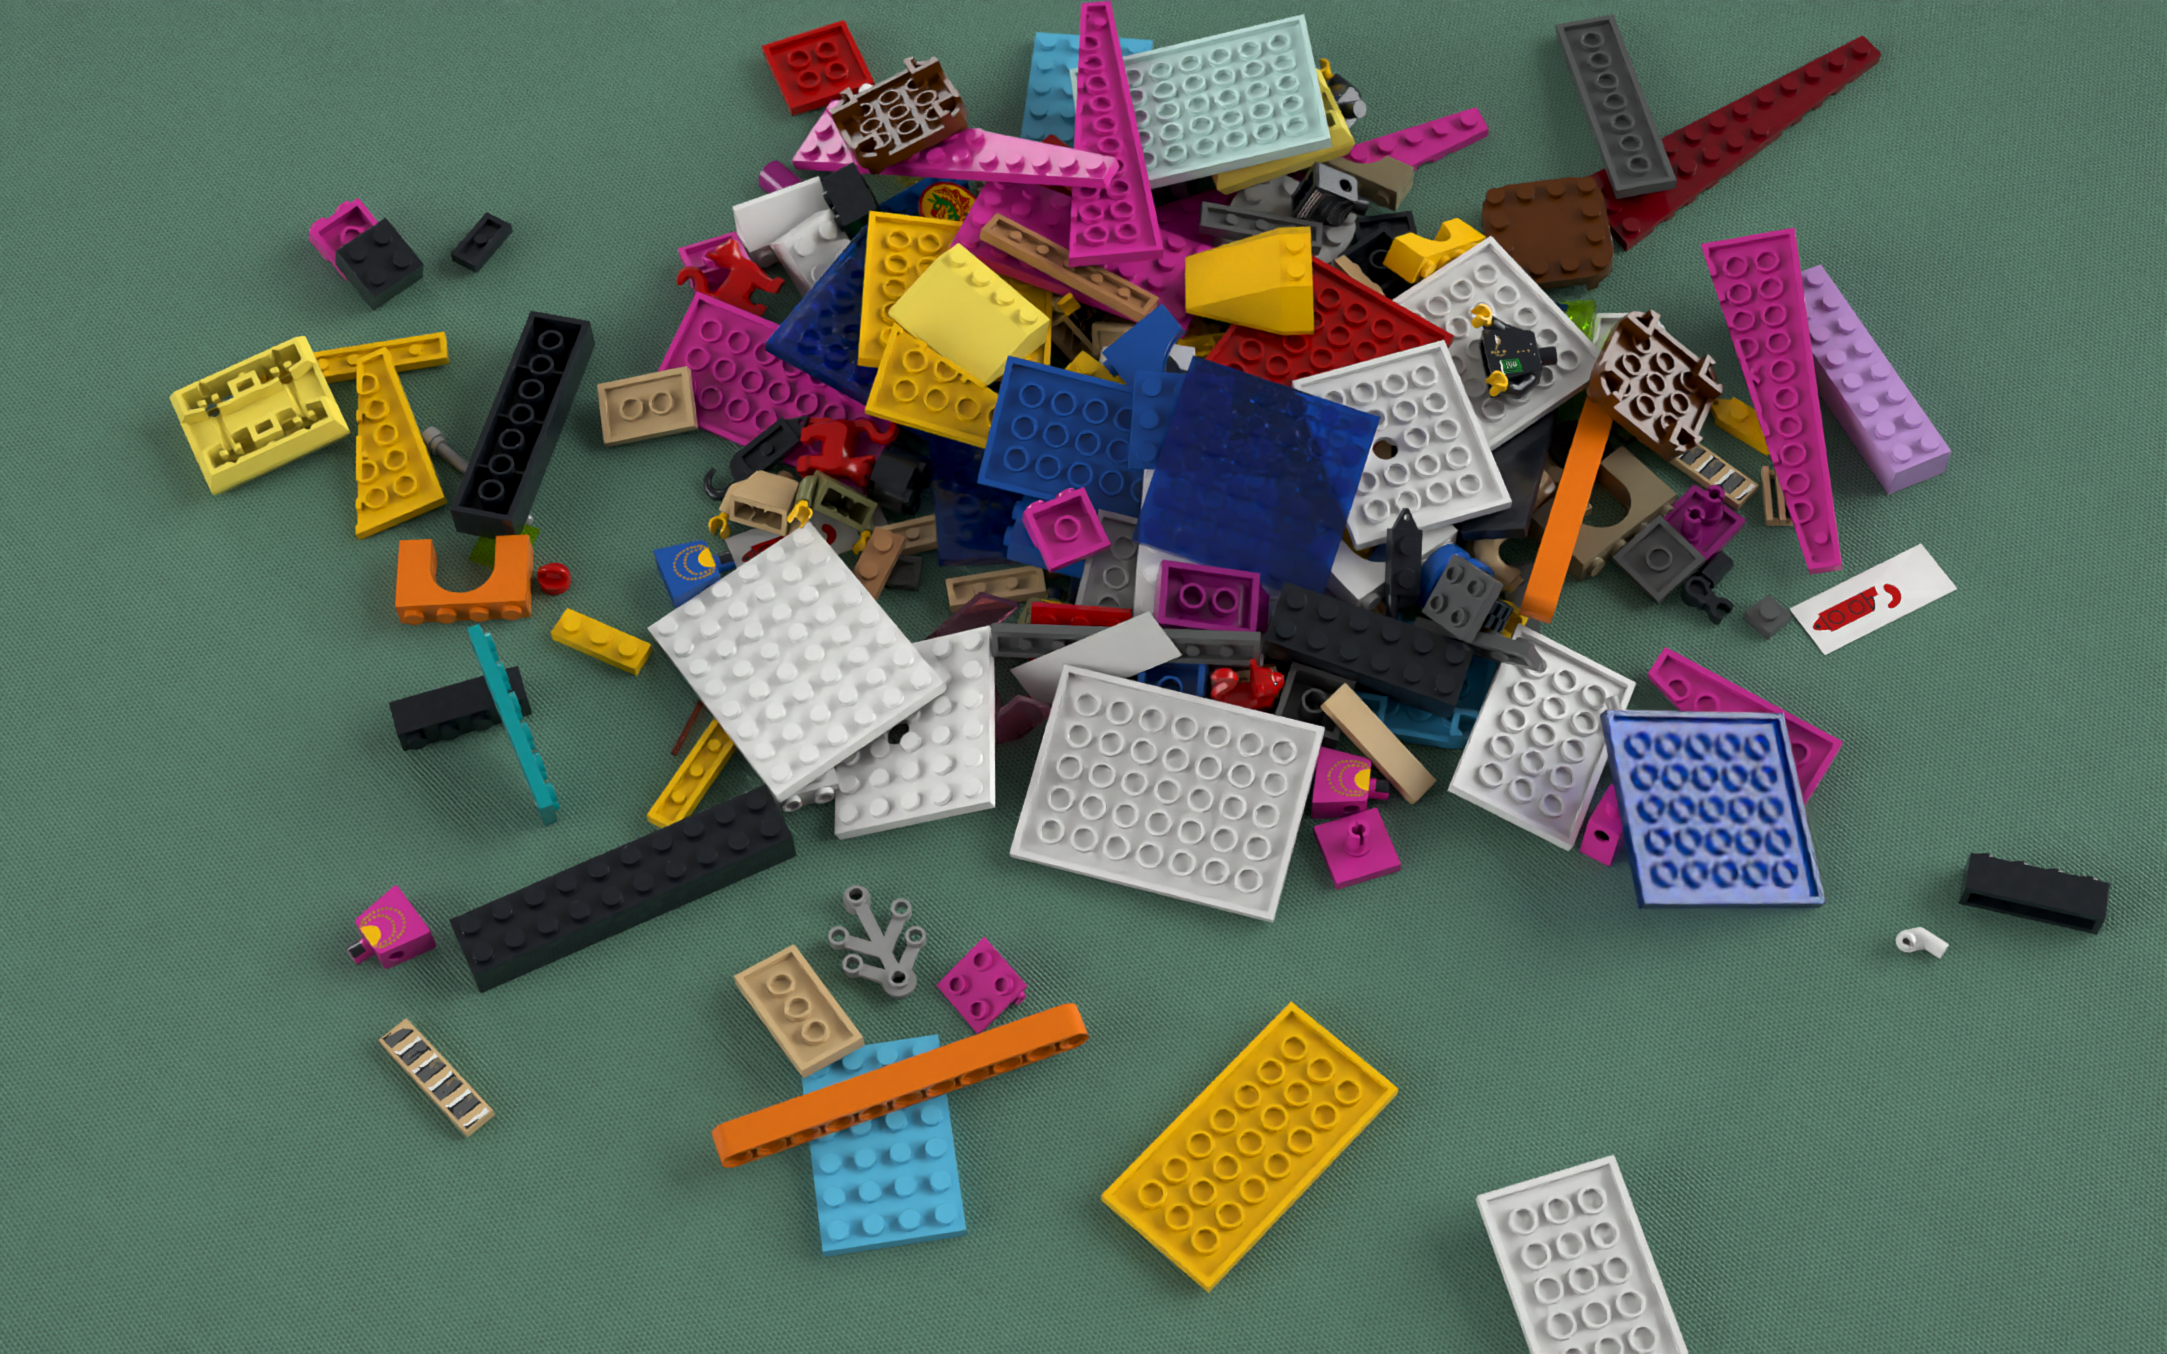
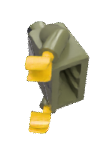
(836, 501)

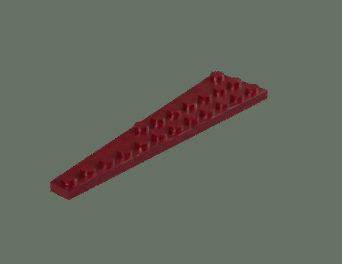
(1731, 136)

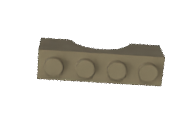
(1381, 182)

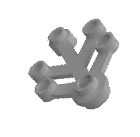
(880, 945)

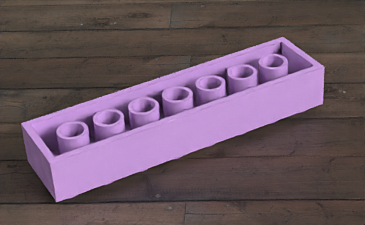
(1868, 392)

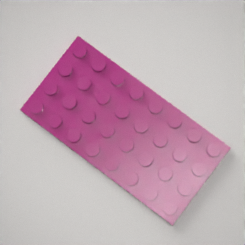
(1050, 216)
(747, 389)

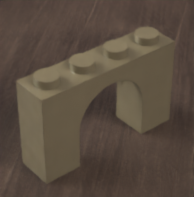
(1640, 494)

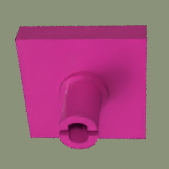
(1356, 848)

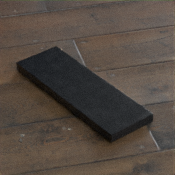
(1521, 468)

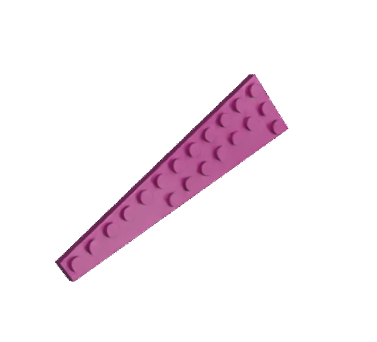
(968, 156)
(1768, 323)

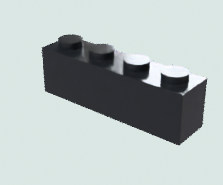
(452, 711)
(2034, 893)

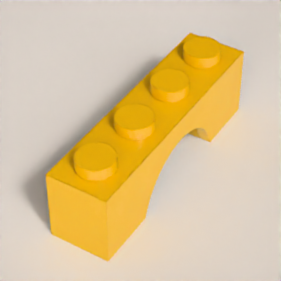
(1418, 257)

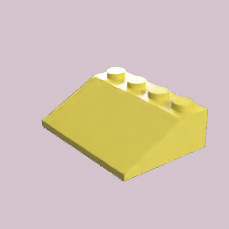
(970, 315)

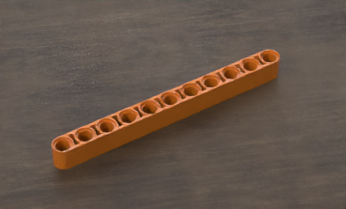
(1566, 514)
(899, 1085)

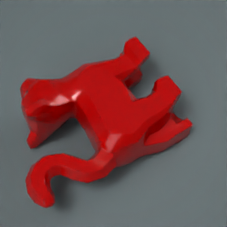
(741, 282)
(839, 448)
(1254, 695)

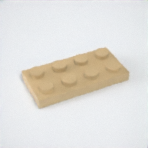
(799, 1011)

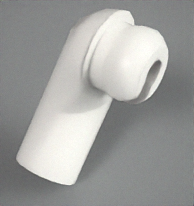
(1921, 939)

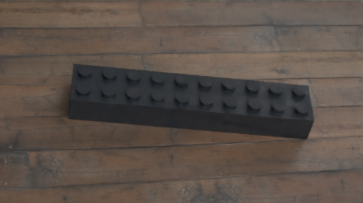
(623, 888)

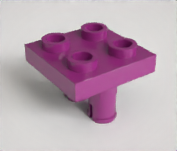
(1705, 520)

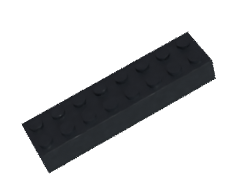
(523, 426)

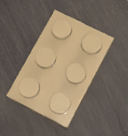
(647, 406)

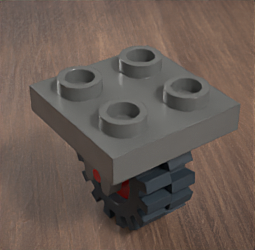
(1467, 600)

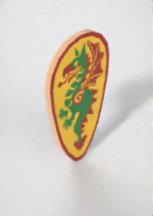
(945, 202)

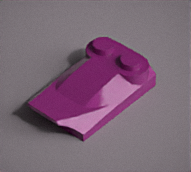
(1209, 598)

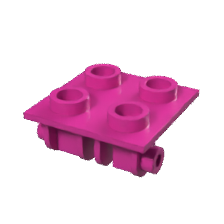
(982, 986)

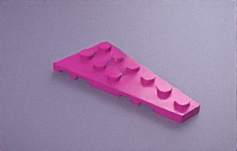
(1699, 689)

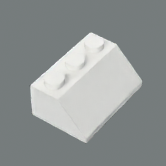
(773, 215)

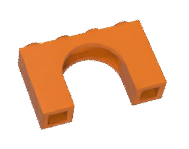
(502, 596)

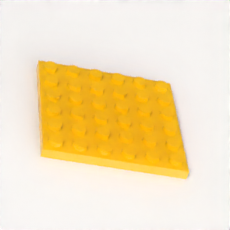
(896, 256)

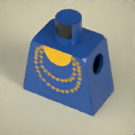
(690, 569)

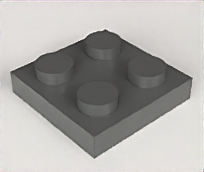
(1658, 560)

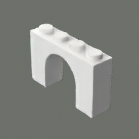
(1363, 581)

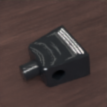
(1327, 196)

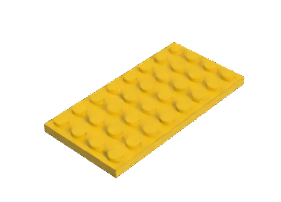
(1249, 1146)

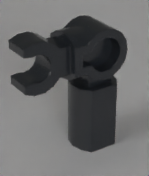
(1699, 592)

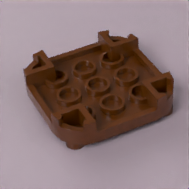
(900, 115)
(1552, 230)
(1653, 385)

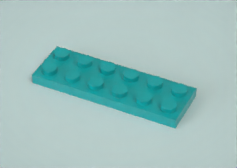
(518, 733)

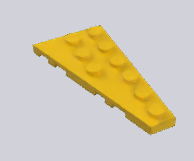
(930, 392)
(391, 456)

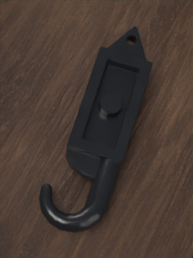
(761, 453)
(1402, 564)

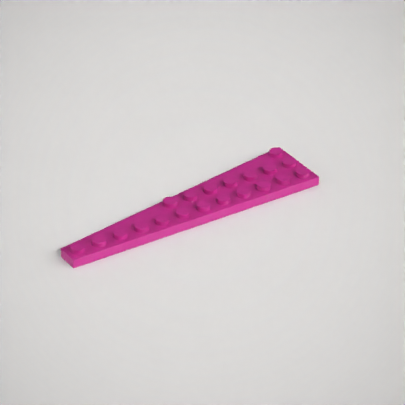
(1411, 146)
(1117, 220)

